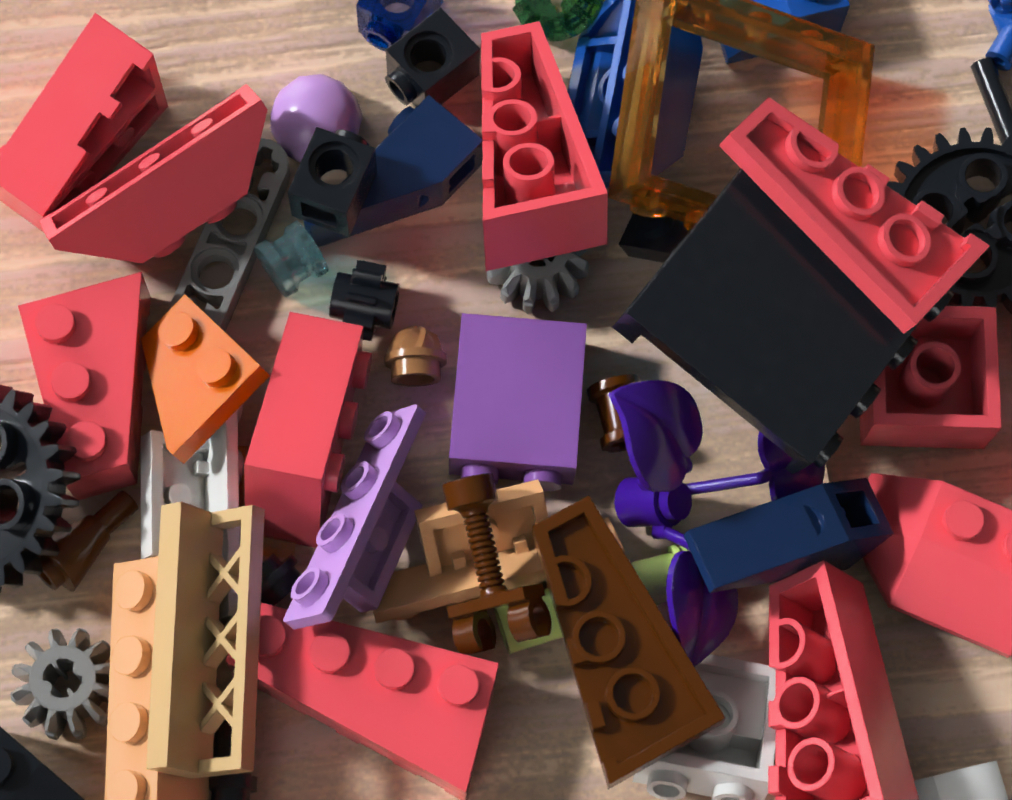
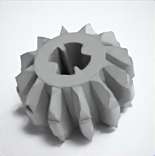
(541, 283)
(46, 701)

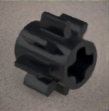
(365, 298)

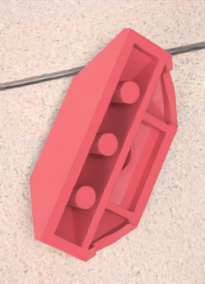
(167, 189)
(946, 559)

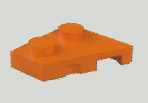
(196, 376)

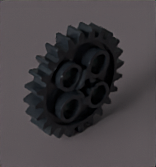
(942, 184)
(32, 446)

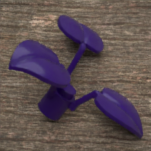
(660, 435)

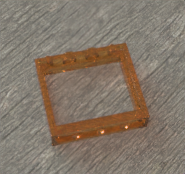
(749, 27)

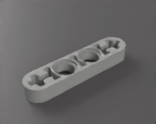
(236, 250)

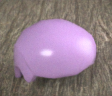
(309, 104)

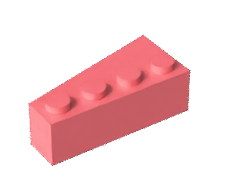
(536, 163)
(832, 694)

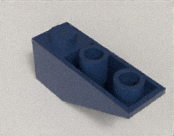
(417, 168)
(790, 534)

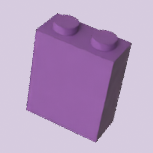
(518, 399)

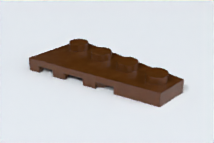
(626, 660)

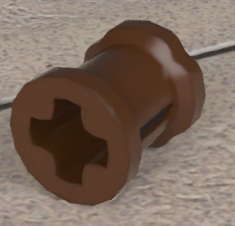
(598, 393)

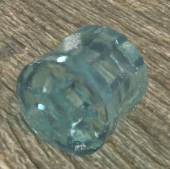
(291, 258)

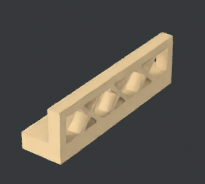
(193, 642)

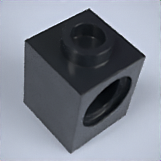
(435, 40)
(327, 204)

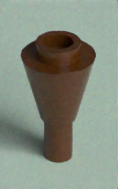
(84, 543)

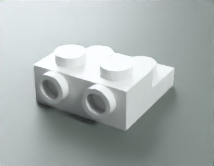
(736, 755)

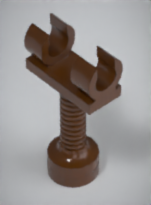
(527, 612)

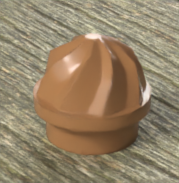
(415, 357)

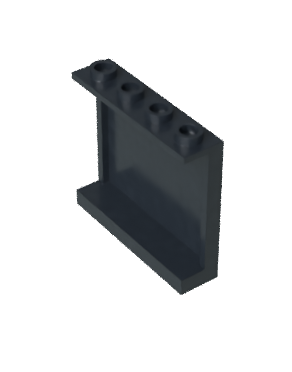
(769, 324)

